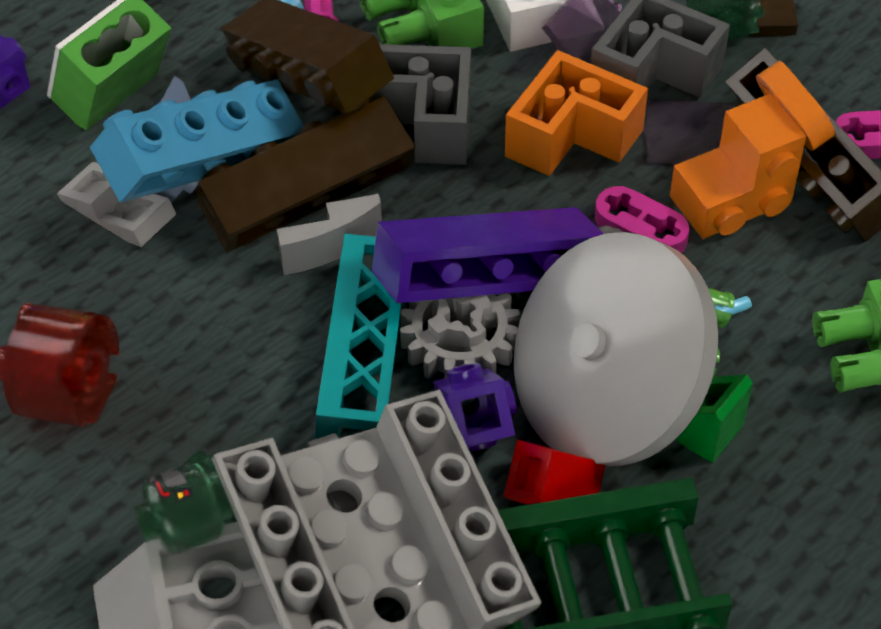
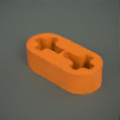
(797, 103)

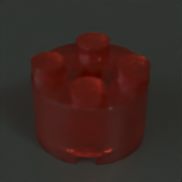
(59, 364)

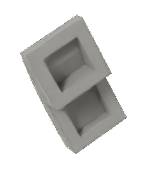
(130, 220)
(322, 241)

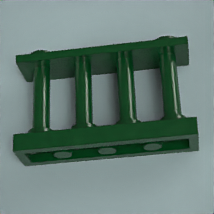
(608, 521)

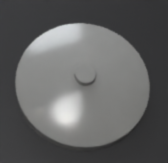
(616, 349)

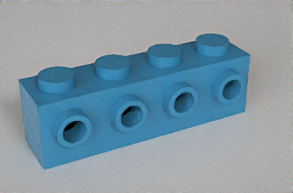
(187, 139)

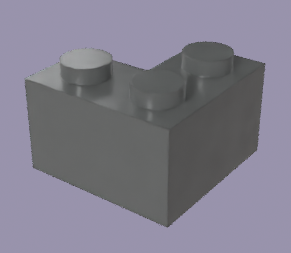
(663, 44)
(432, 94)

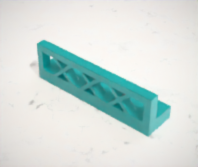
(343, 338)

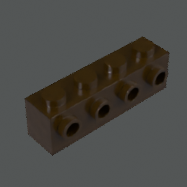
(308, 54)
(834, 168)
(303, 173)

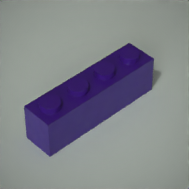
(474, 252)

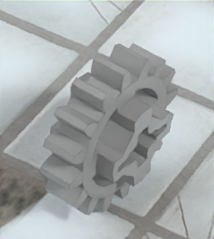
(459, 332)

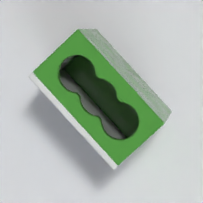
(107, 60)

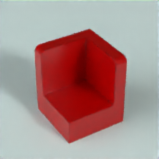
(550, 474)

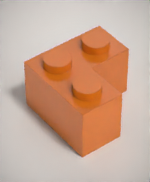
(573, 105)
(746, 175)

